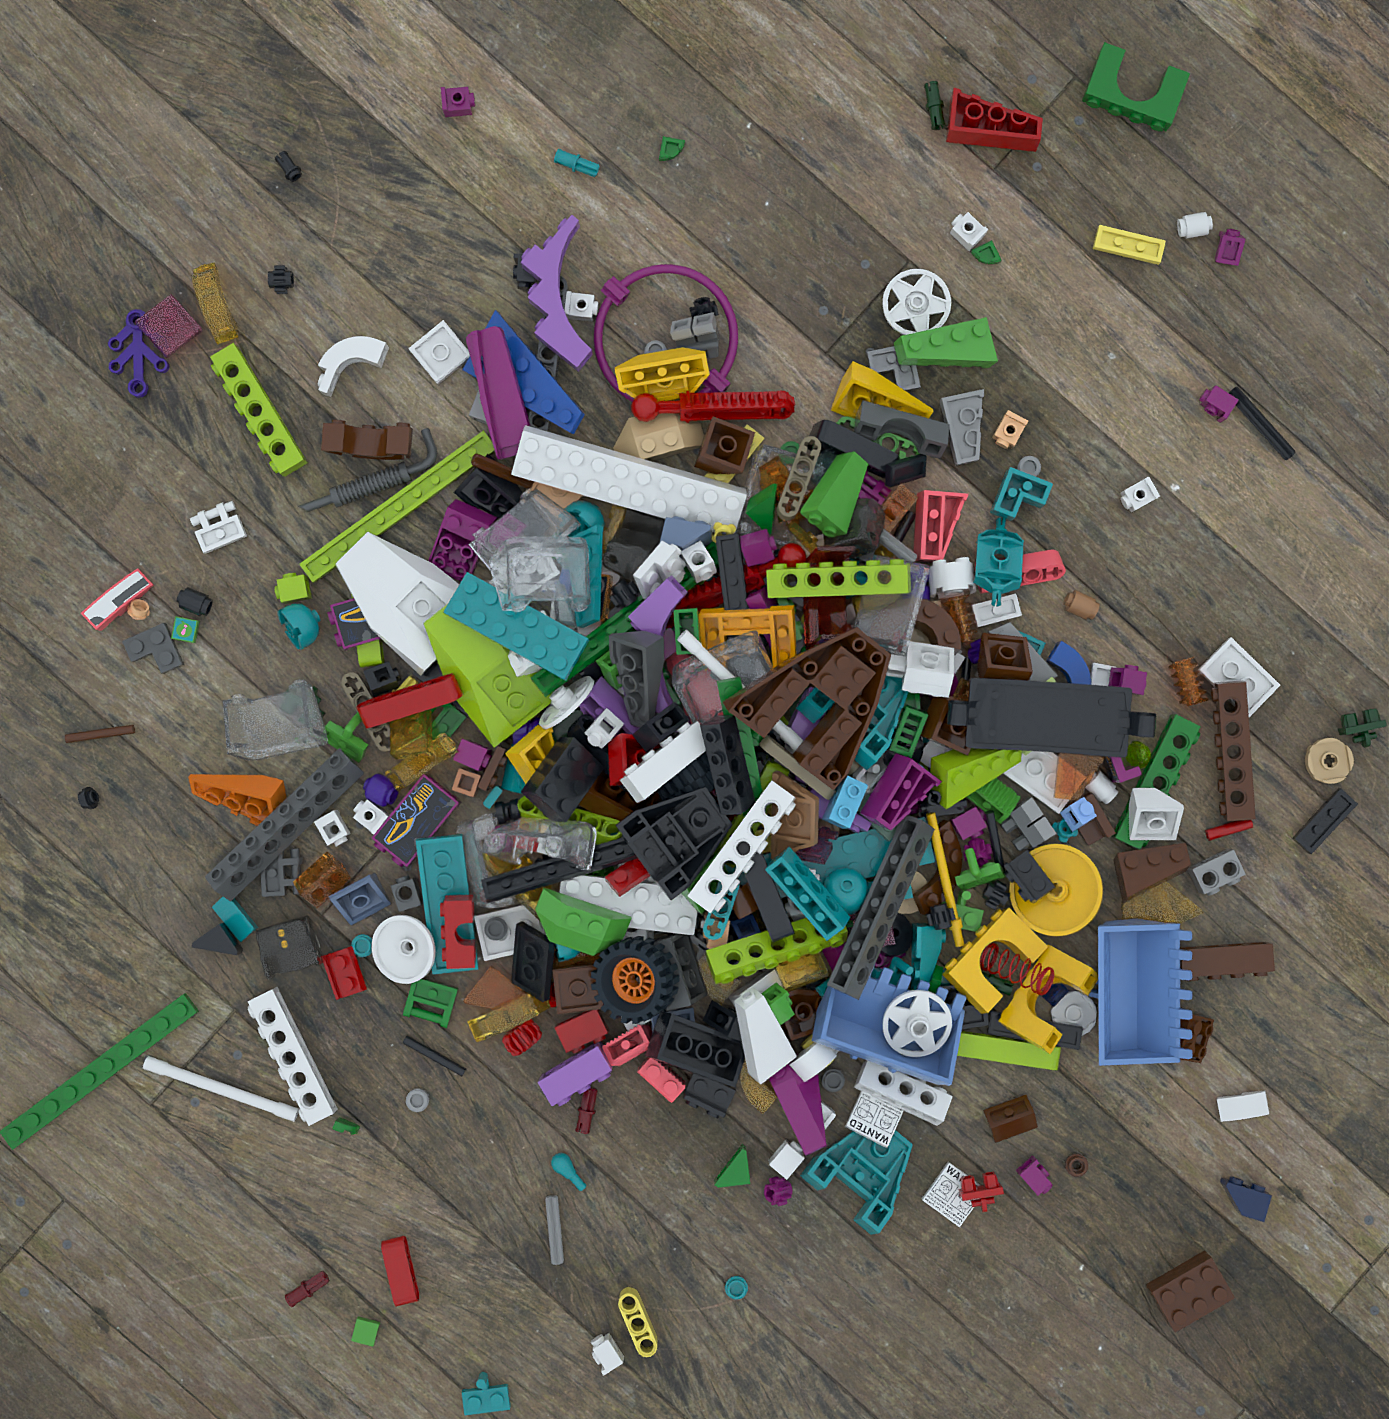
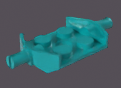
(995, 574)

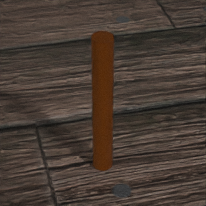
(100, 733)

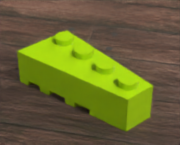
(967, 773)

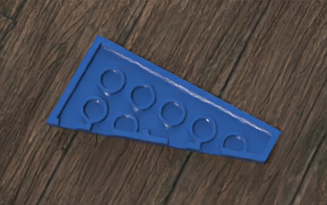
(538, 388)

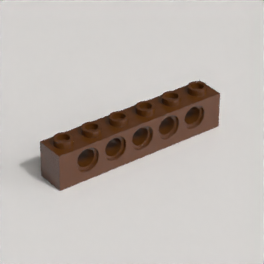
(1245, 807)

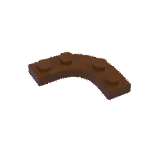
(932, 892)

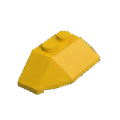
(663, 373)

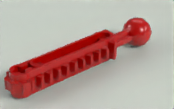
(717, 404)
(710, 593)

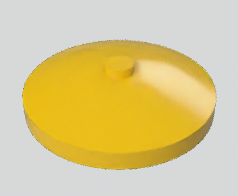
(1073, 900)

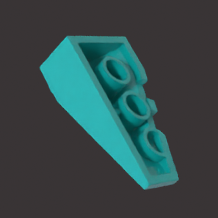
(925, 951)

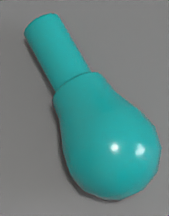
(563, 1165)

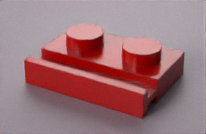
(344, 972)

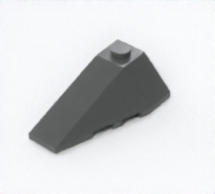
(640, 666)

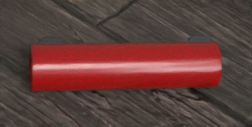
(1227, 829)

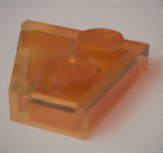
(777, 473)
(1073, 774)
(493, 990)

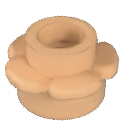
(138, 609)

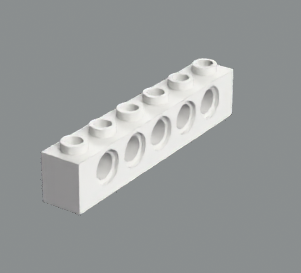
(701, 892)
(294, 1043)

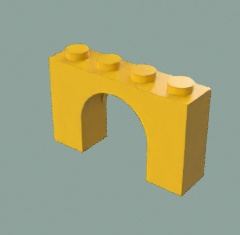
(965, 971)
(1021, 1014)

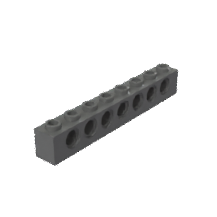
(284, 825)
(881, 907)

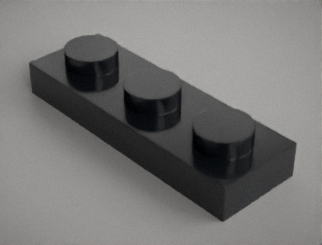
(1325, 821)

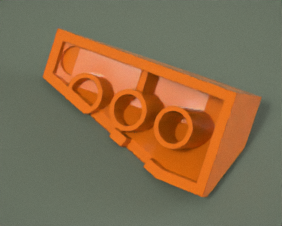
(244, 794)

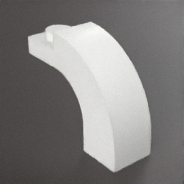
(346, 353)

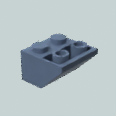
(685, 533)

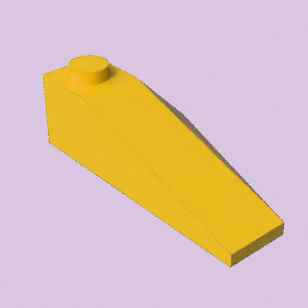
(866, 384)

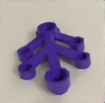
(137, 350)

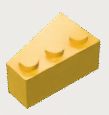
(531, 751)

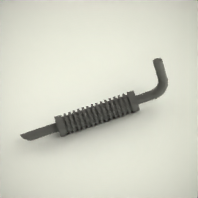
(376, 481)

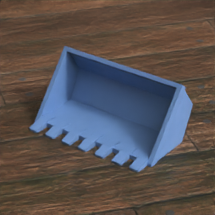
(857, 1028)

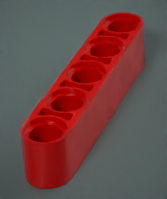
(409, 700)

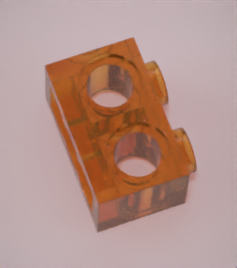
(321, 880)

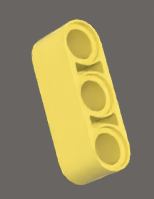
(641, 1332)

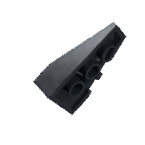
(489, 492)

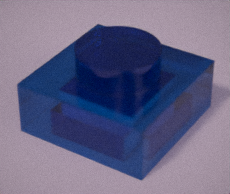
(1055, 993)

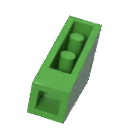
(836, 495)

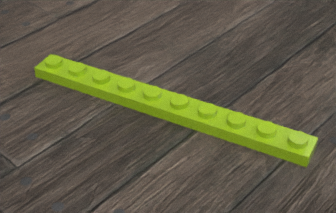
(398, 505)

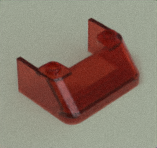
(825, 615)

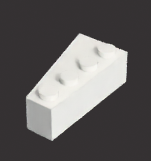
(665, 762)

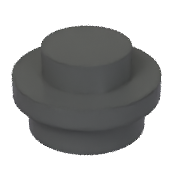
(495, 928)
(833, 1080)

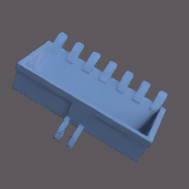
(1141, 992)

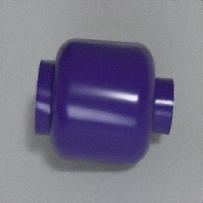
(380, 790)

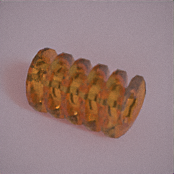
(960, 616)
(1188, 682)

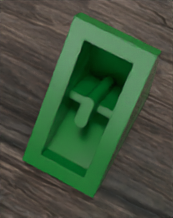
(762, 508)
(735, 1171)

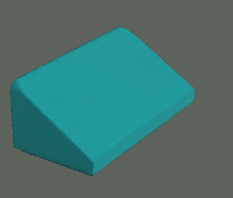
(235, 918)

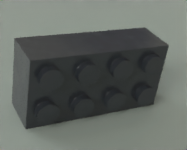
(696, 1049)

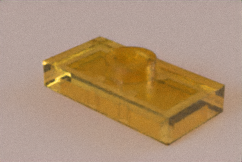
(807, 539)

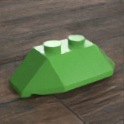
(580, 923)

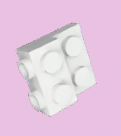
(658, 567)

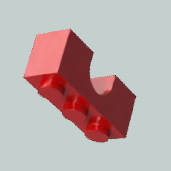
(458, 951)

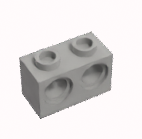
(1214, 866)

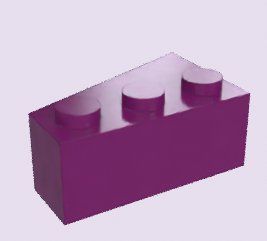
(898, 791)

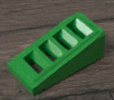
(915, 733)

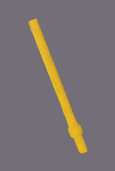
(945, 879)

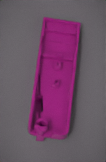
(498, 389)

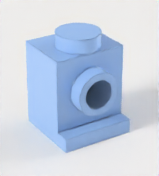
(1081, 810)

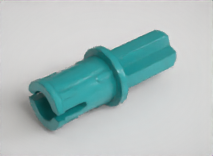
(576, 163)

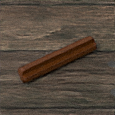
(499, 470)

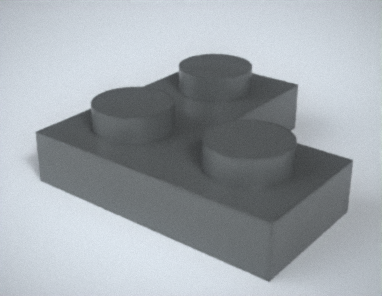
(155, 642)

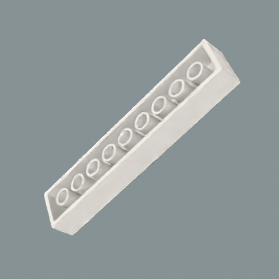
(625, 479)

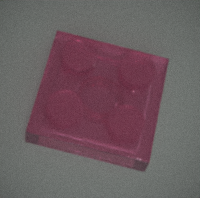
(168, 326)

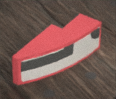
(116, 599)

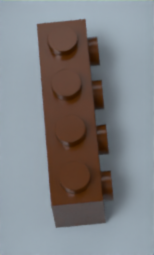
(1230, 960)

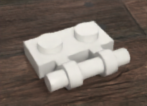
(220, 533)

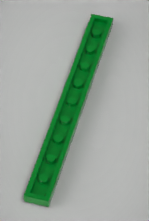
(599, 638)
(99, 1071)

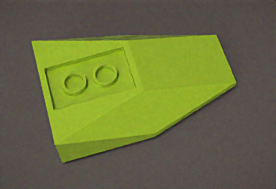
(490, 689)

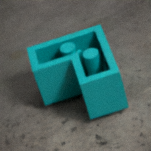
(1019, 488)

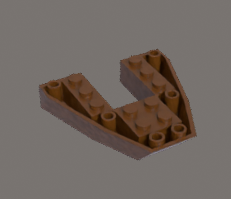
(843, 668)

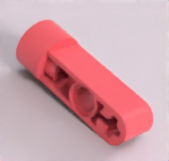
(1039, 567)

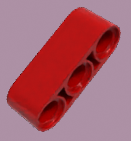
(400, 1271)

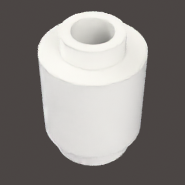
(1194, 225)
(1102, 788)

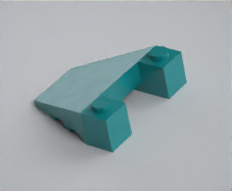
(882, 723)
(865, 1169)

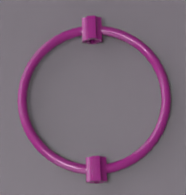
(617, 293)

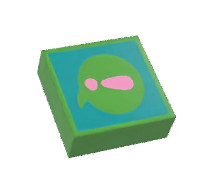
(185, 629)

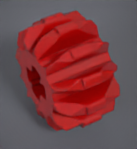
(522, 1037)

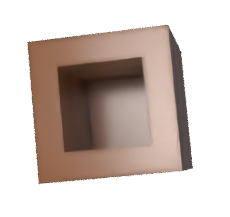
(467, 782)

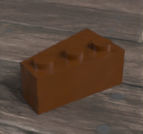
(1149, 867)

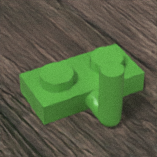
(345, 740)
(976, 876)
(970, 916)

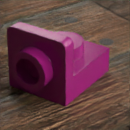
(1230, 247)

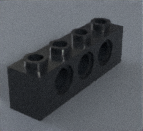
(727, 764)

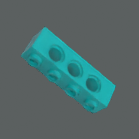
(807, 893)

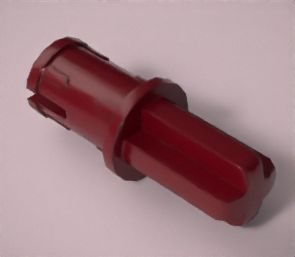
(586, 1111)
(307, 1288)

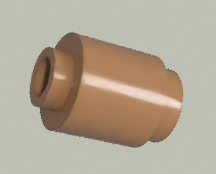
(1081, 605)

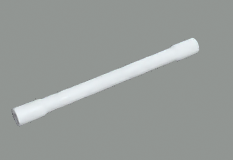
(722, 673)
(277, 1108)

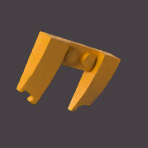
(776, 621)

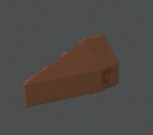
(805, 1008)

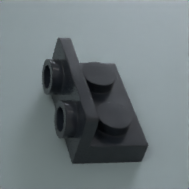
(1029, 877)
(708, 1095)

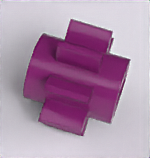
(982, 851)
(778, 1191)

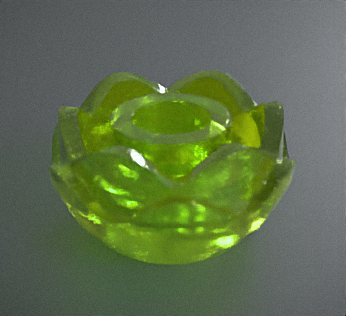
(1138, 754)

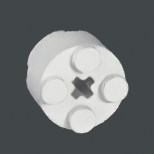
(951, 578)

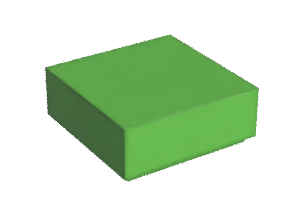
(365, 1331)

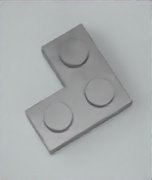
(886, 360)

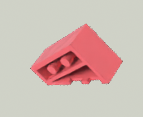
(935, 523)

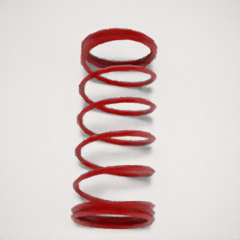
(1039, 976)

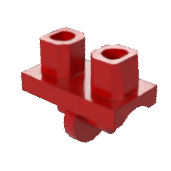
(990, 1188)

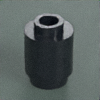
(194, 601)

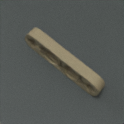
(799, 478)
(354, 700)
(787, 759)

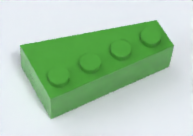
(952, 345)

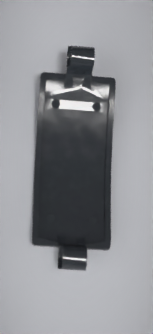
(1049, 717)

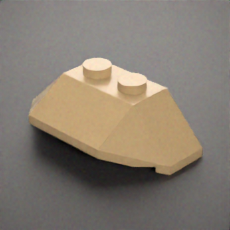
(659, 437)

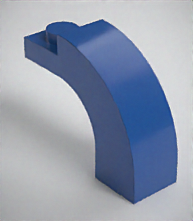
(1069, 663)

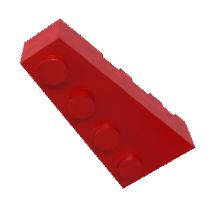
(990, 124)

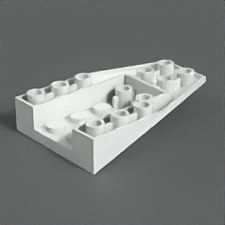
(397, 595)

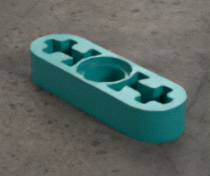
(721, 925)

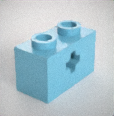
(845, 802)

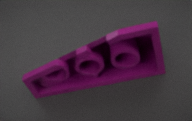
(802, 1107)

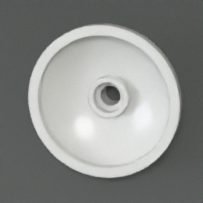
(393, 952)

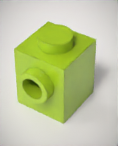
(293, 588)

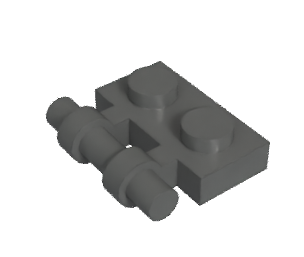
(274, 878)

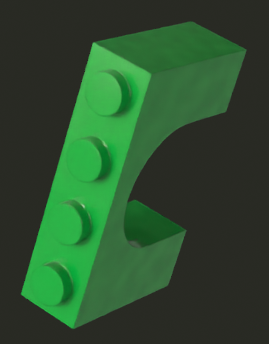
(1104, 92)

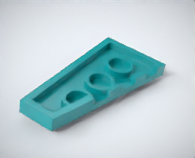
(594, 540)

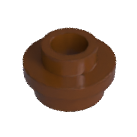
(1081, 1170)

